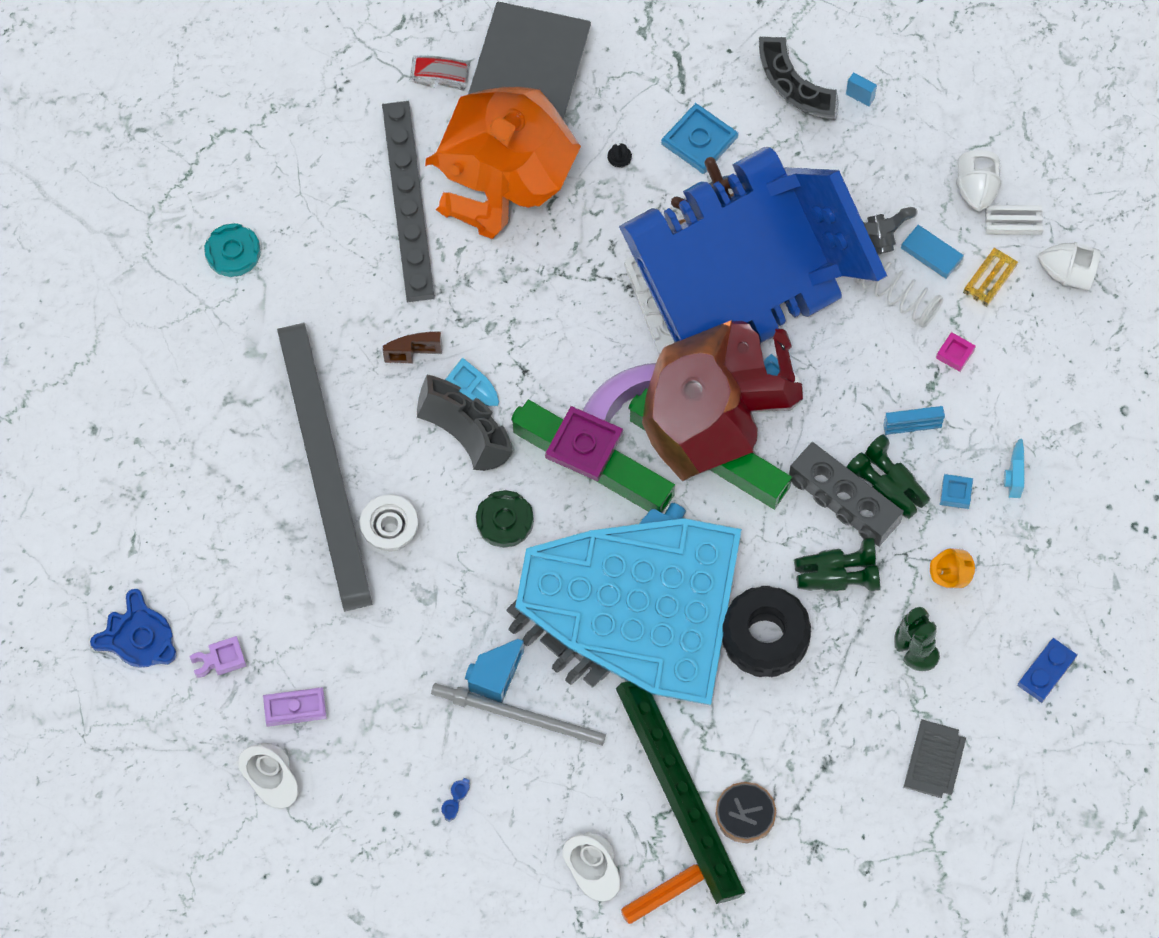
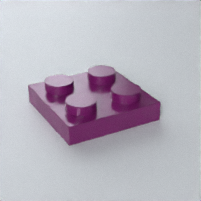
(584, 443)

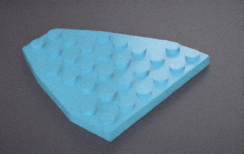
(638, 600)

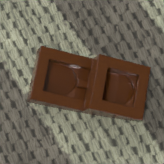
(403, 348)

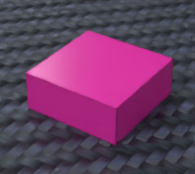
(955, 352)

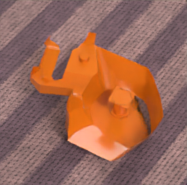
(505, 146)

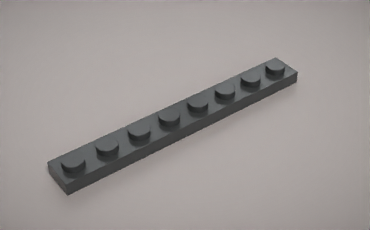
(408, 202)

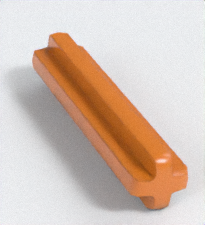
(662, 894)

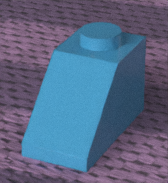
(495, 670)

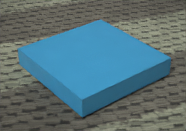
(699, 137)

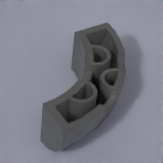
(794, 89)
(466, 421)

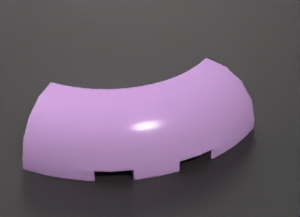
(618, 390)

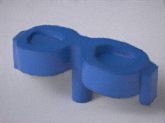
(458, 791)

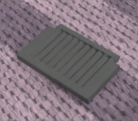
(935, 759)

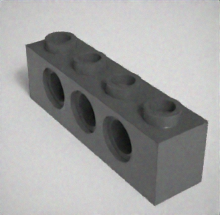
(815, 462)

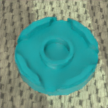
(232, 250)

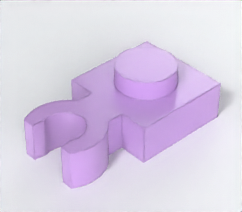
(223, 656)

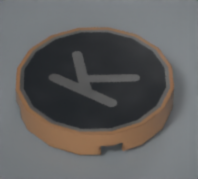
(745, 812)

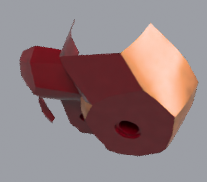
(706, 396)

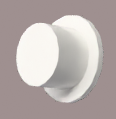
(389, 522)

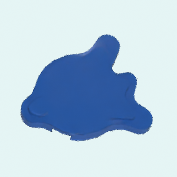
(138, 636)

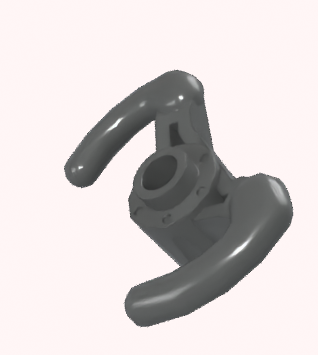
(882, 229)

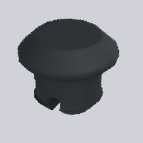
(619, 155)

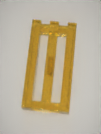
(979, 294)

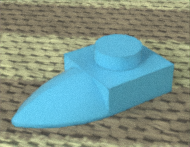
(473, 383)
(1015, 475)

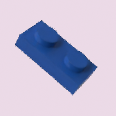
(1047, 670)

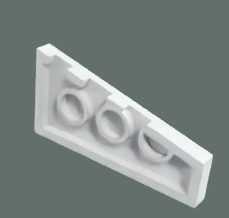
(652, 315)

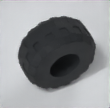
(774, 606)

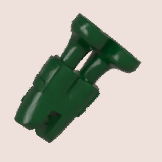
(897, 485)
(831, 571)
(918, 637)

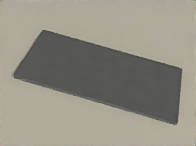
(531, 52)

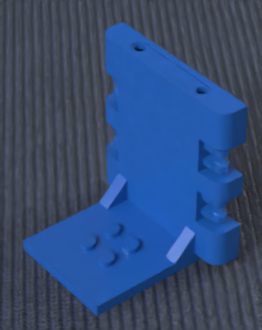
(750, 252)

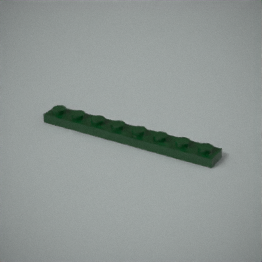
(681, 793)

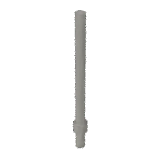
(463, 697)

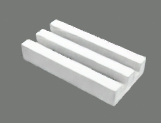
(1014, 215)

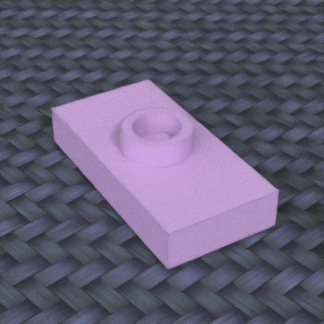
(294, 707)

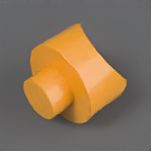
(956, 566)

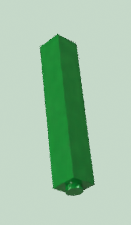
(621, 472)
(747, 472)

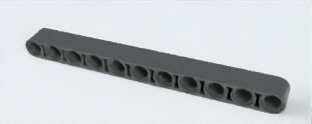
(324, 467)

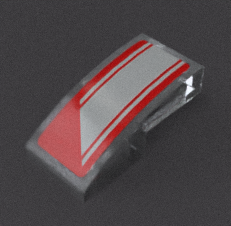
(439, 70)

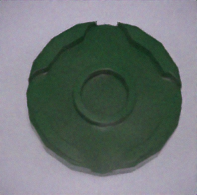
(504, 519)

